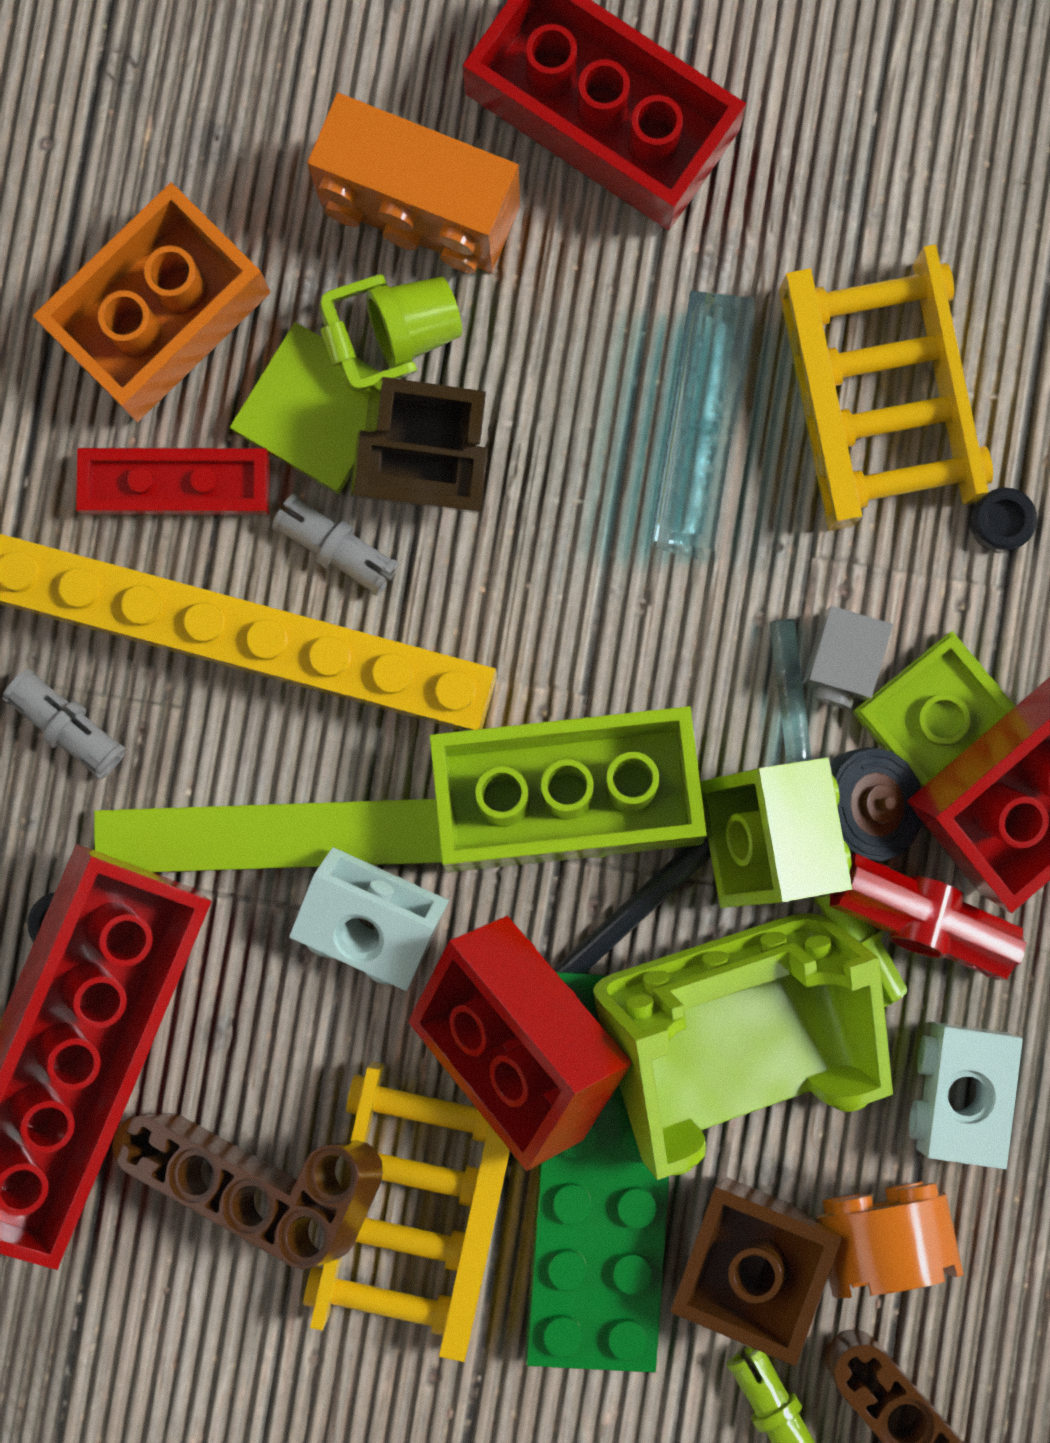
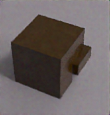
(422, 446)

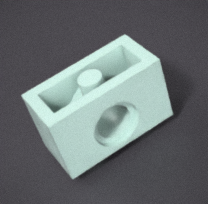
(354, 889)
(984, 1128)

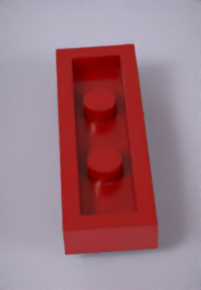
(173, 481)

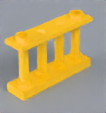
(823, 368)
(461, 1251)

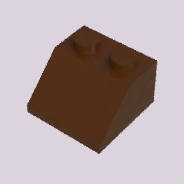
(757, 1270)

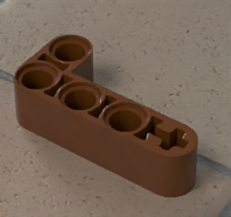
(240, 1174)
(893, 1391)

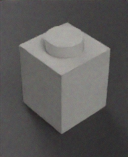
(846, 657)

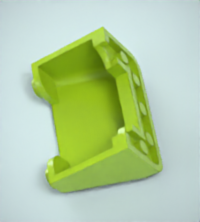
(743, 1030)

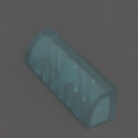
(704, 425)

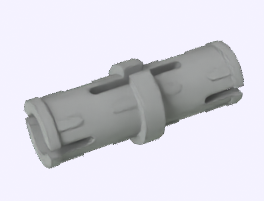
(335, 545)
(64, 724)

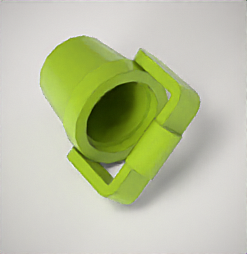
(404, 320)

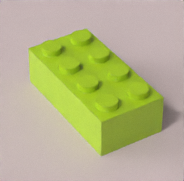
(567, 789)

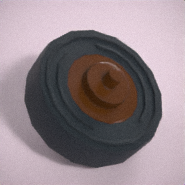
(874, 804)

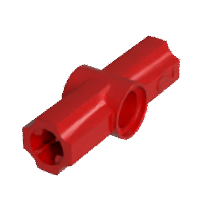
(930, 919)

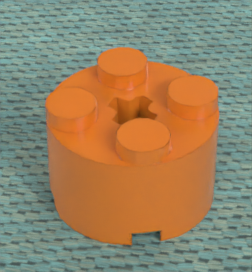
(893, 1241)

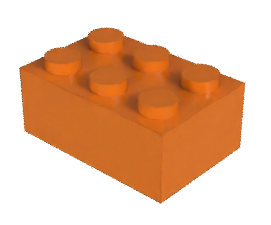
(414, 185)
(153, 302)

